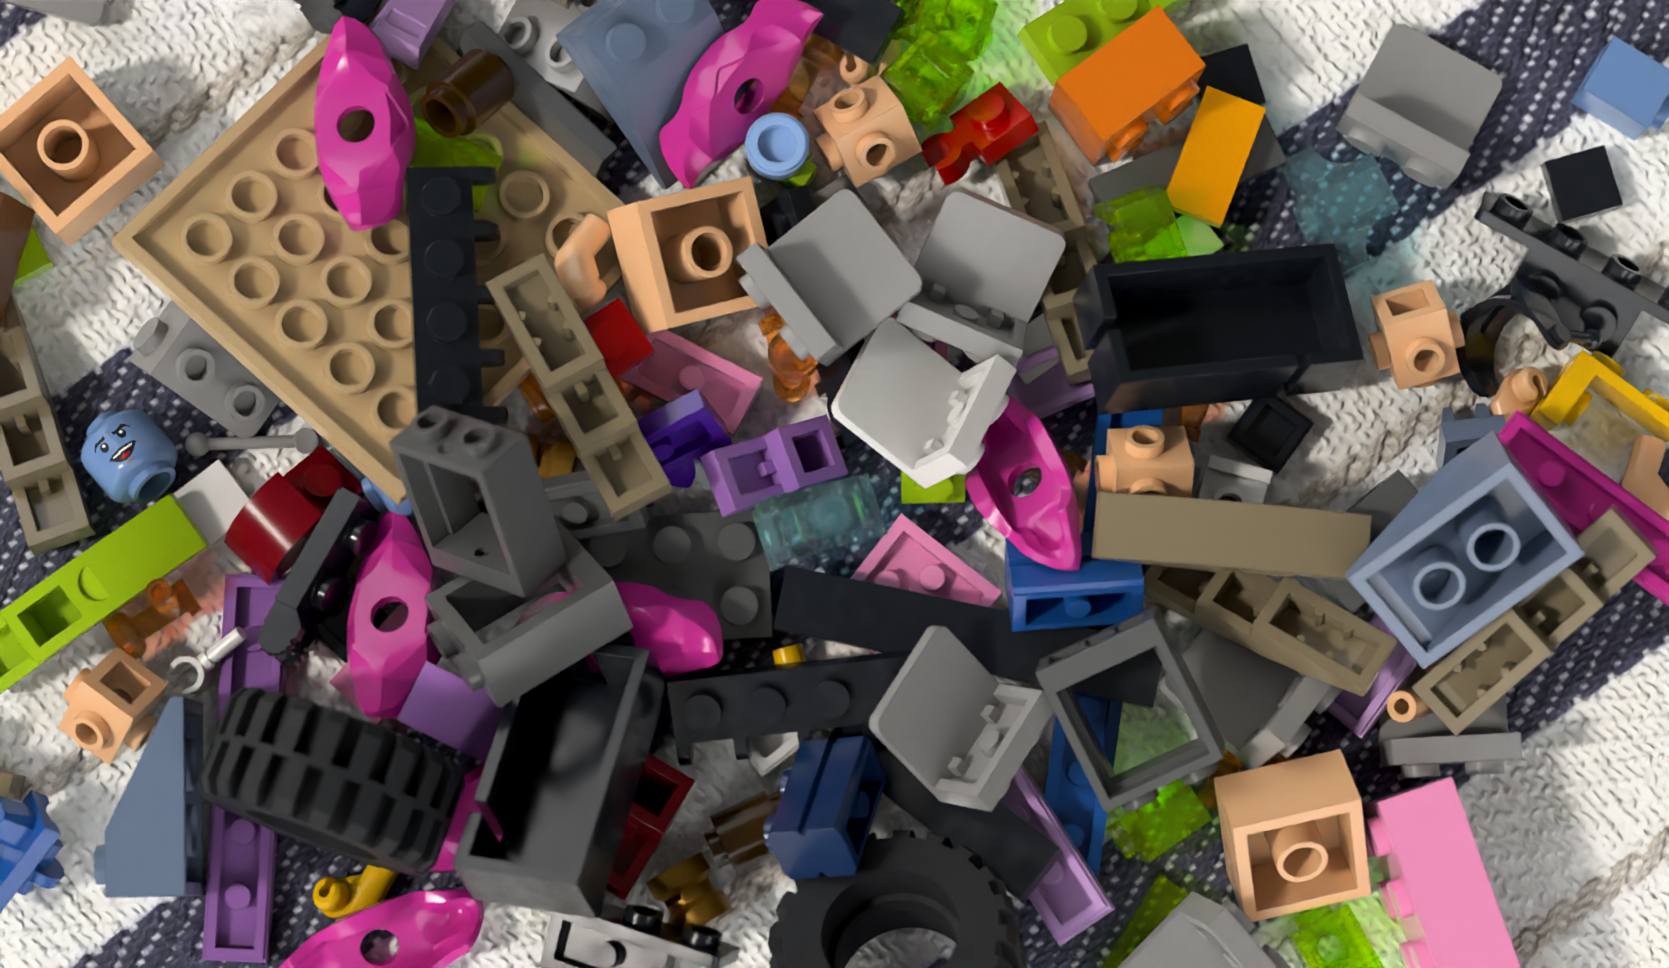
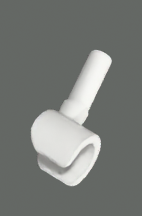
(208, 659)

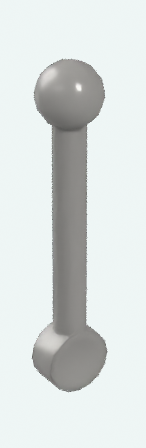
(304, 441)

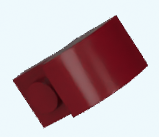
(285, 512)
(653, 811)

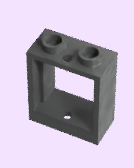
(520, 530)
(538, 646)
(1103, 650)

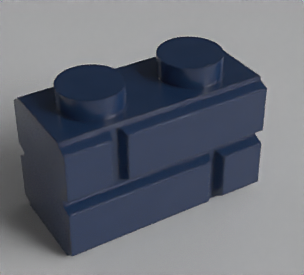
(826, 808)

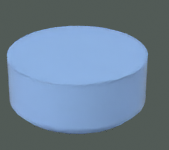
(777, 146)

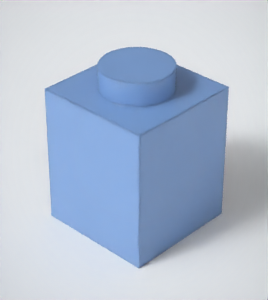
(1625, 90)

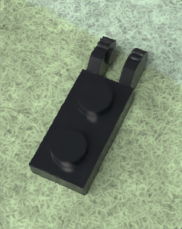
(317, 577)

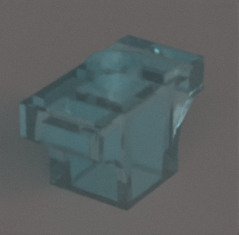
(1340, 202)
(818, 521)

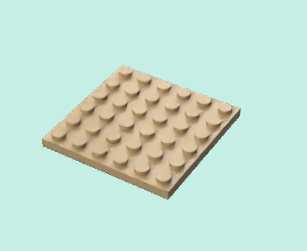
(324, 309)

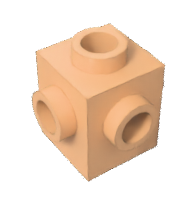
(865, 131)
(1415, 335)
(1146, 462)
(112, 706)

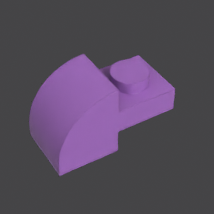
(774, 464)
(451, 712)

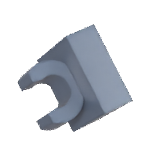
(1460, 434)

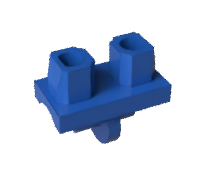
(27, 847)

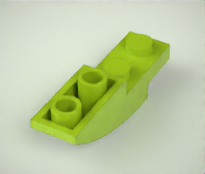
(1080, 28)
(94, 587)

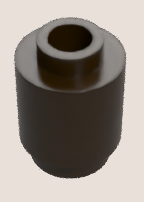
(467, 94)
(740, 832)

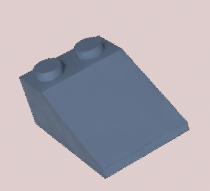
(639, 63)
(1463, 551)
(159, 822)

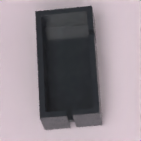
(1217, 328)
(562, 784)

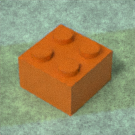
(1126, 87)

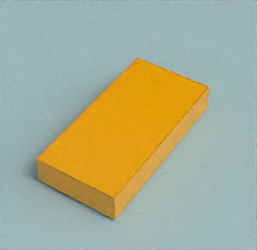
(1214, 156)

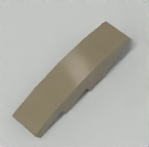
(1038, 186)
(579, 386)
(33, 446)
(1228, 535)
(1277, 622)
(1527, 633)

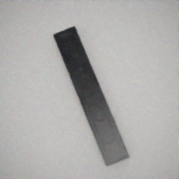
(896, 619)

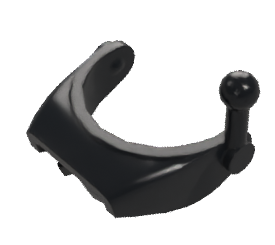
(1487, 319)

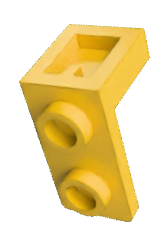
(1568, 399)

